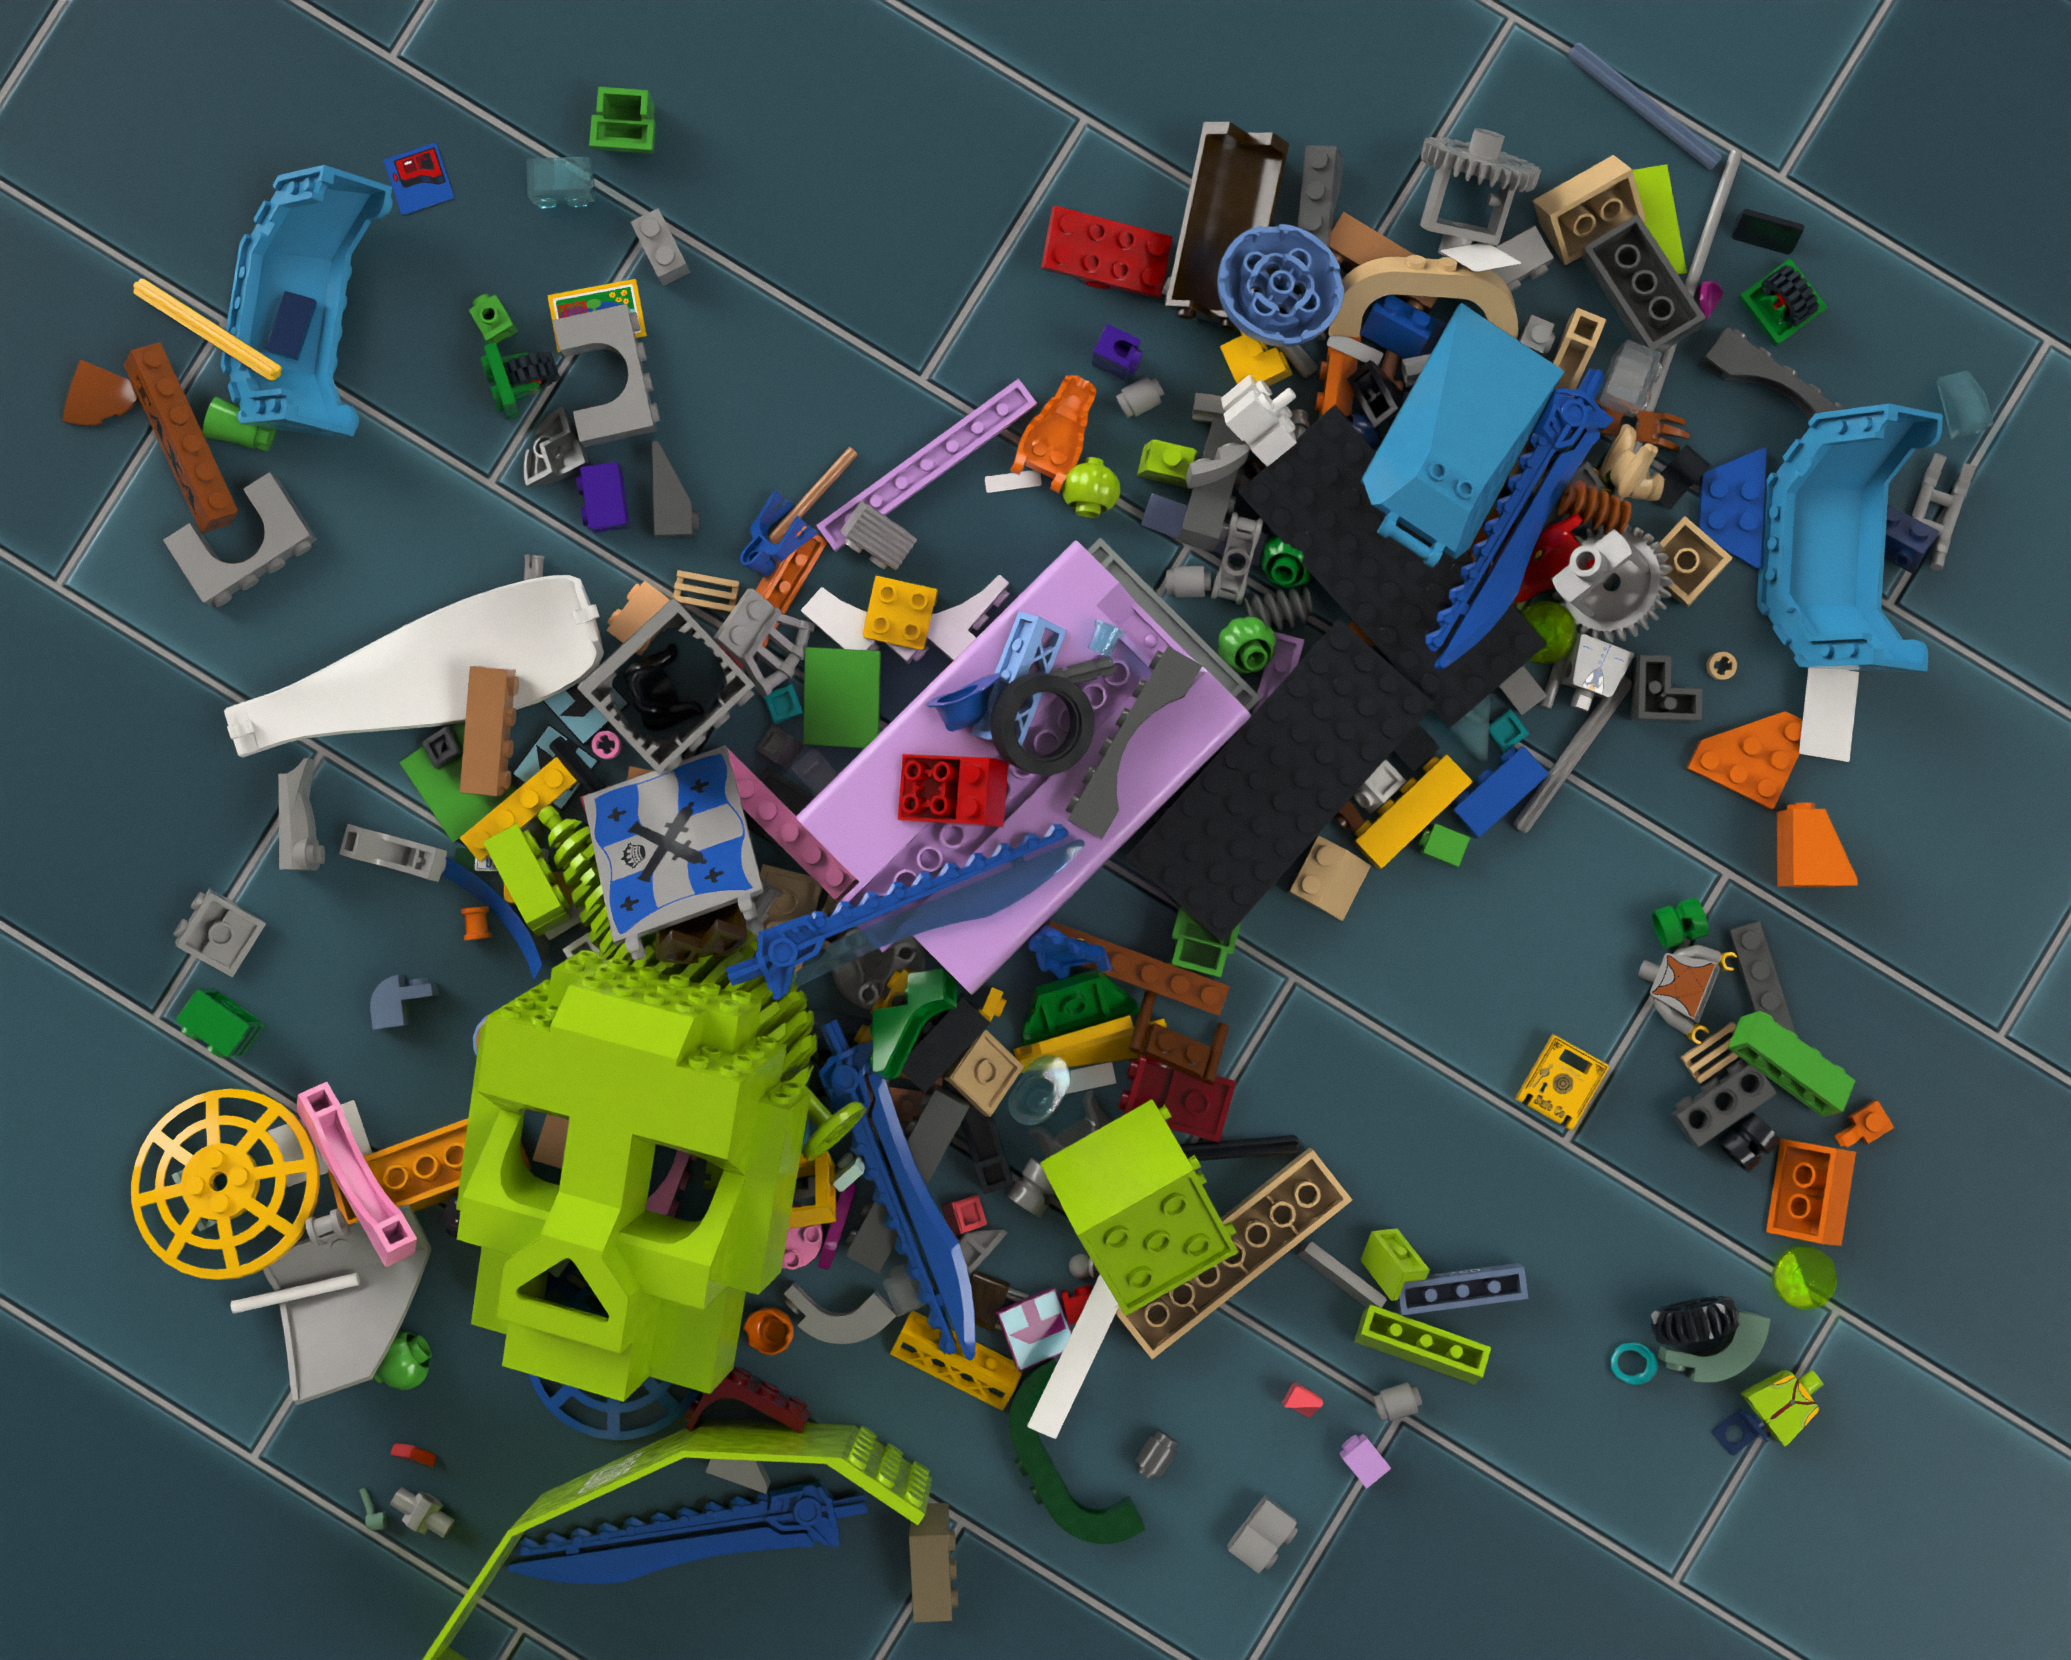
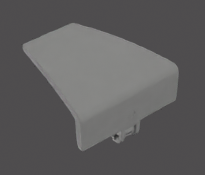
(343, 1333)

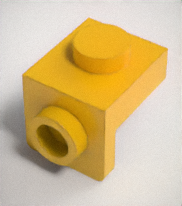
(994, 1004)

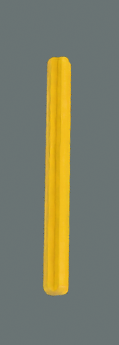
(207, 330)

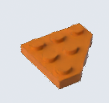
(1751, 758)

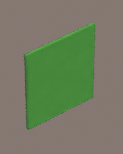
(841, 697)
(441, 791)

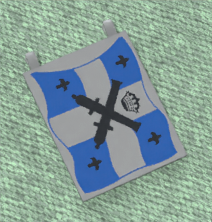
(672, 848)

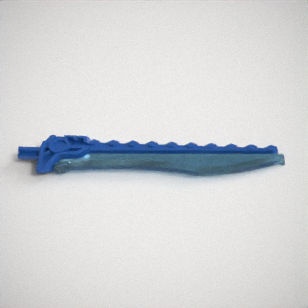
(802, 938)

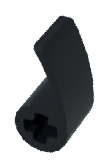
(1681, 475)

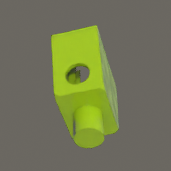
(1166, 462)

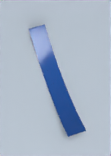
(498, 907)

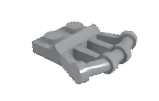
(747, 629)

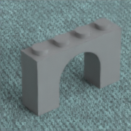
(630, 412)
(284, 536)

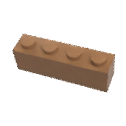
(1357, 244)
(488, 730)

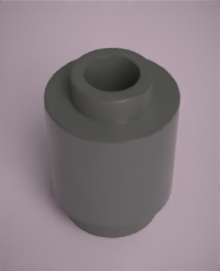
(1156, 1455)

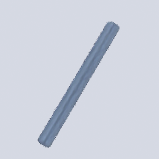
(1644, 106)

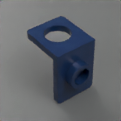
(1751, 1426)

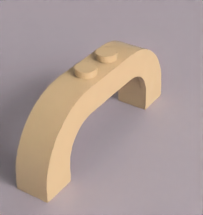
(1422, 277)

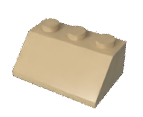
(1588, 207)

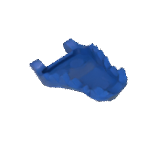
(1060, 952)

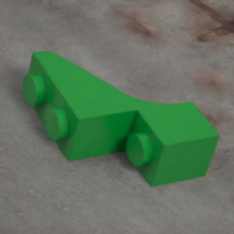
(898, 1027)

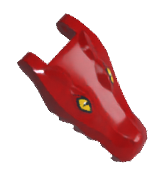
(1550, 557)

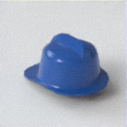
(965, 705)

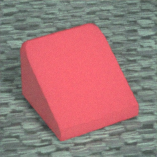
(964, 1214)

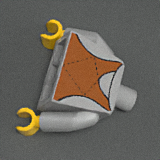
(1684, 985)

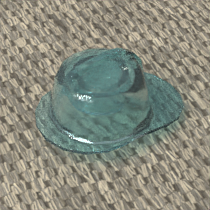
(1040, 1091)

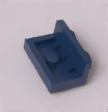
(1906, 539)

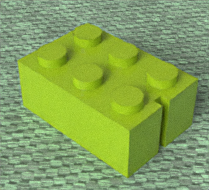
(528, 879)

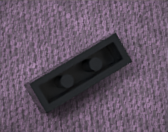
(944, 1042)

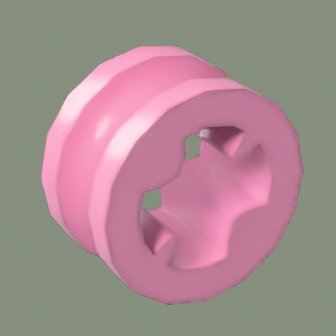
(612, 737)

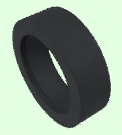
(1078, 737)

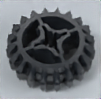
(1694, 1320)

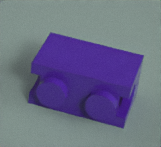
(1117, 352)
(604, 497)

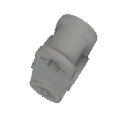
(1232, 578)

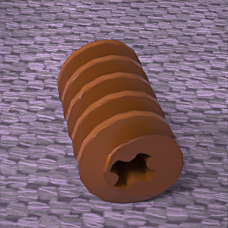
(1596, 506)

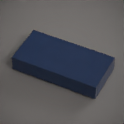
(291, 325)

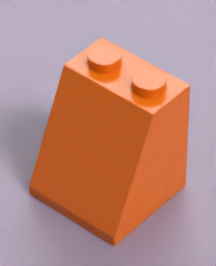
(1810, 850)

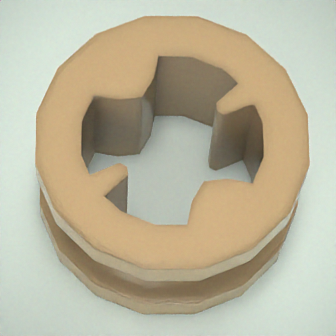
(1717, 657)

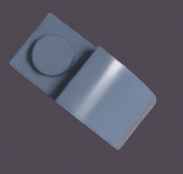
(390, 1000)

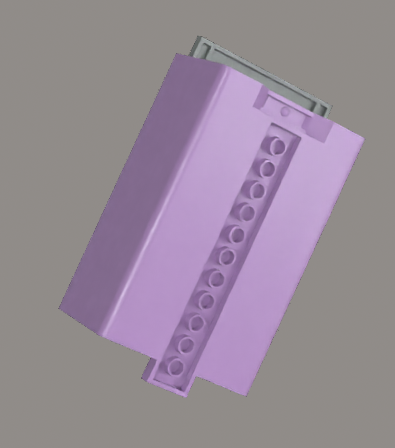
(859, 808)

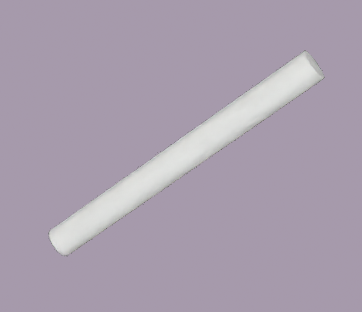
(295, 1293)

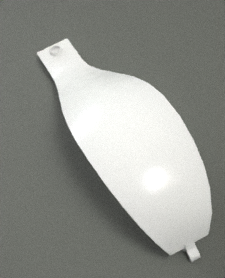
(423, 668)

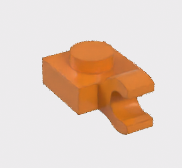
(1867, 1123)

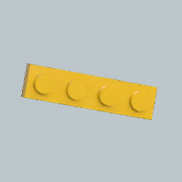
(521, 806)

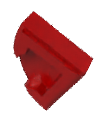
(413, 1454)

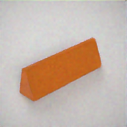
(789, 575)

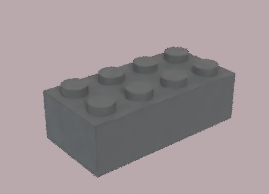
(1642, 286)

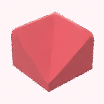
(1302, 1400)

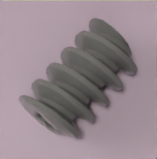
(1281, 608)

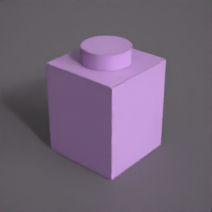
(1364, 1459)

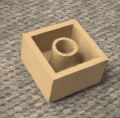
(1694, 561)

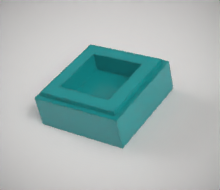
(783, 704)
(1507, 731)

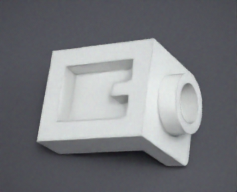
(1379, 787)

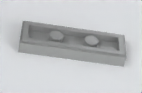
(1341, 1275)

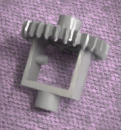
(1486, 161)
(1616, 558)

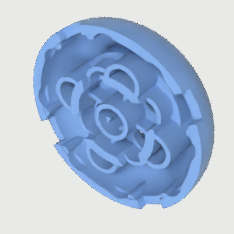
(1299, 261)

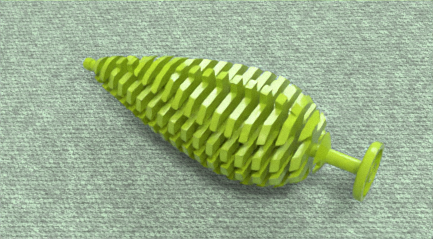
(780, 1018)

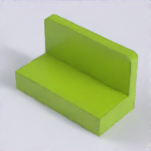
(1392, 1261)

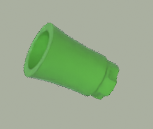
(223, 425)

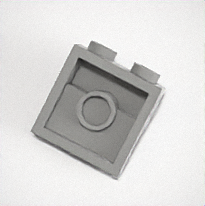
(218, 932)

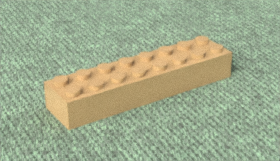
(1266, 1227)

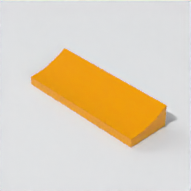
(418, 1169)

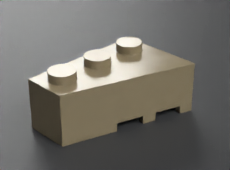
(932, 1565)

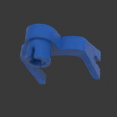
(760, 550)

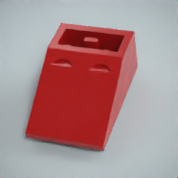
(953, 790)

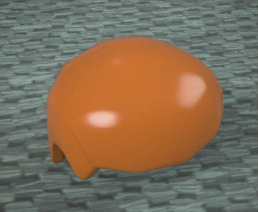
(769, 1330)

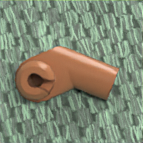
(1390, 367)

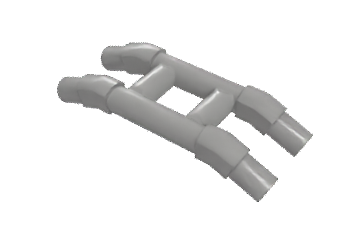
(1952, 502)

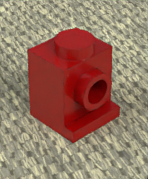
(1075, 1302)

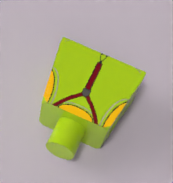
(1784, 1403)

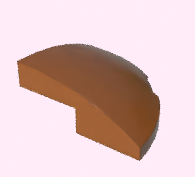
(97, 396)

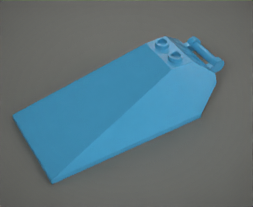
(1458, 436)

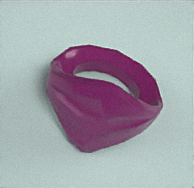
(1709, 295)

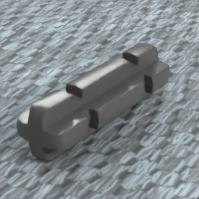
(1087, 670)

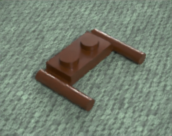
(1174, 1048)

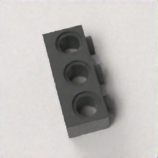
(1738, 1103)

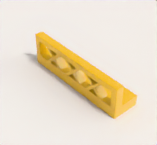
(986, 1368)

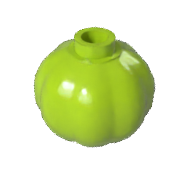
(1091, 488)

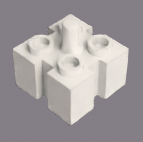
(1259, 419)

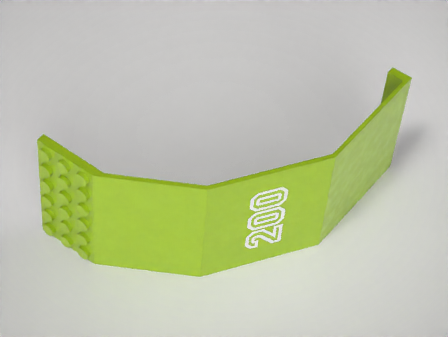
(842, 1447)

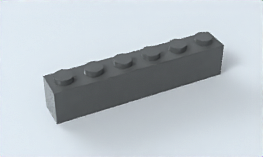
(927, 1142)

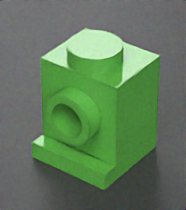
(500, 326)

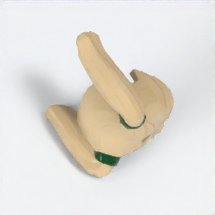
(1630, 470)

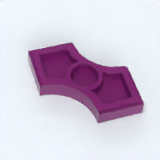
(836, 1228)

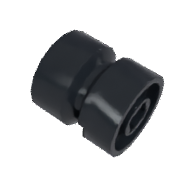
(1750, 1142)

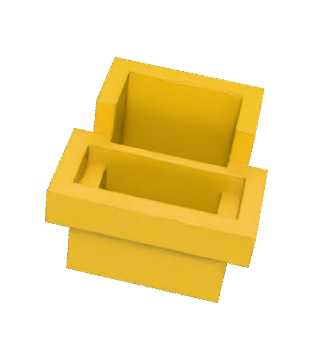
(1253, 358)

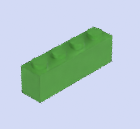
(1791, 1063)

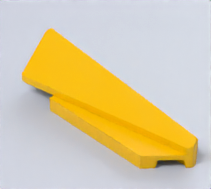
(1086, 1046)

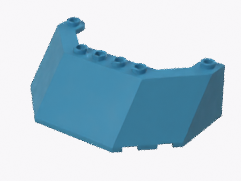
(305, 249)
(1829, 535)

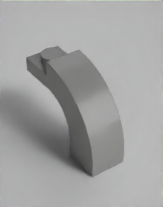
(393, 852)
(840, 1327)

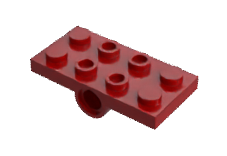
(1106, 252)

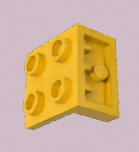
(899, 613)

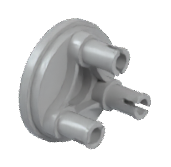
(866, 977)

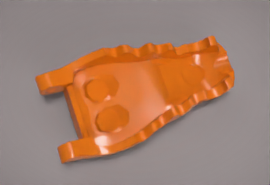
(1056, 436)

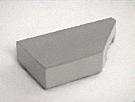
(978, 1245)

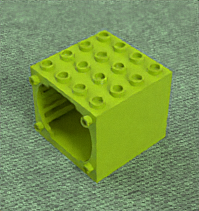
(1139, 1207)

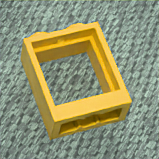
(825, 1193)

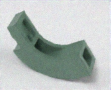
(1728, 1357)

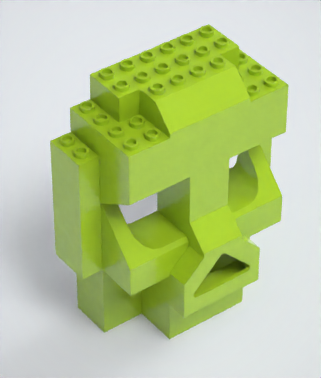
(631, 1068)

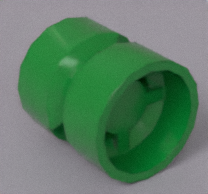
(1670, 928)

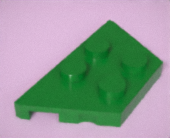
(1074, 1005)

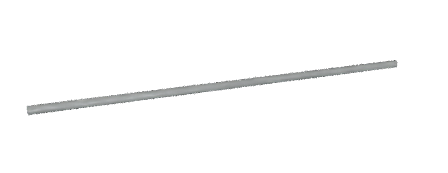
(1655, 389)

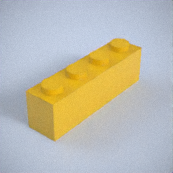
(1412, 811)

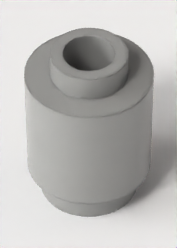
(1140, 396)
(1188, 581)
(1397, 1402)

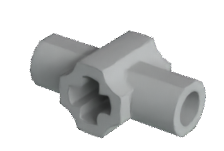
(422, 1512)

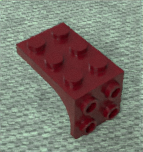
(1193, 1105)
(759, 1396)

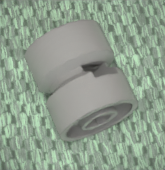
(1033, 1190)

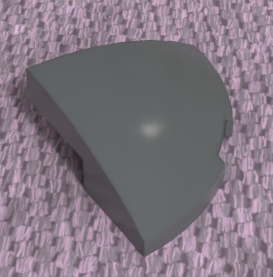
(556, 451)

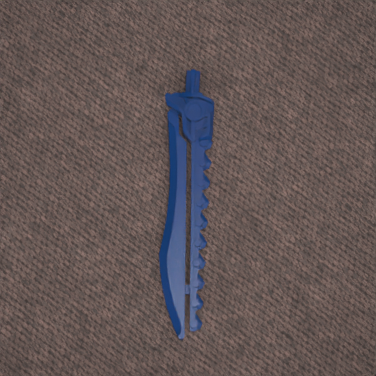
(1558, 428)
(847, 1081)
(785, 1508)

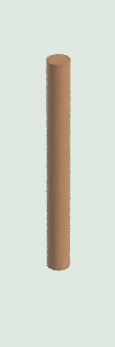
(813, 494)

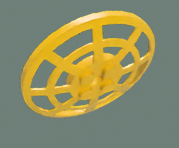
(241, 1187)

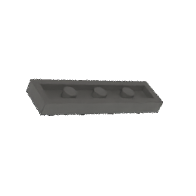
(1759, 973)

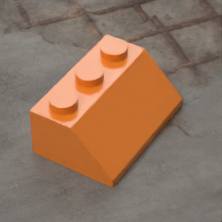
(1811, 1192)

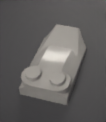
(297, 829)

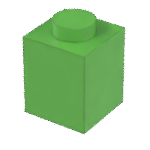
(1443, 845)

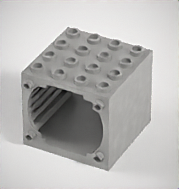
(666, 753)

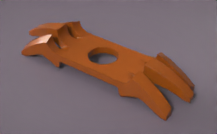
(1649, 427)

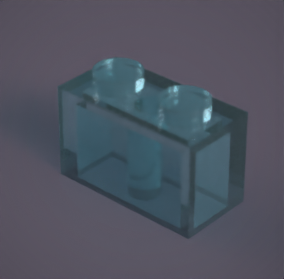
(560, 181)

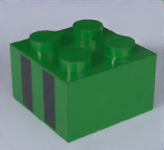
(219, 1023)

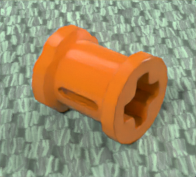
(476, 923)

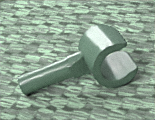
(373, 1520)

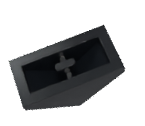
(1376, 393)

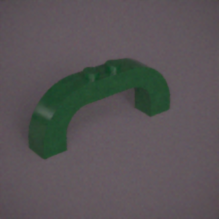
(1091, 1525)

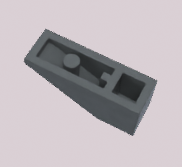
(673, 508)

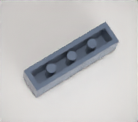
(1463, 1289)

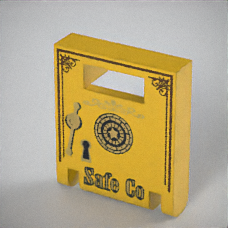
(1559, 1087)

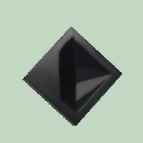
(443, 747)

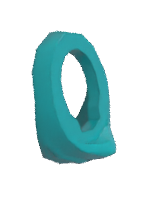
(1640, 1378)

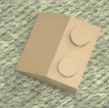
(1329, 878)

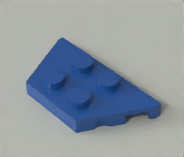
(1734, 506)

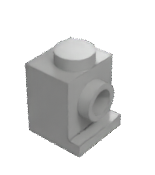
(1537, 335)

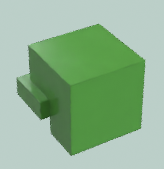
(623, 121)
(1197, 949)

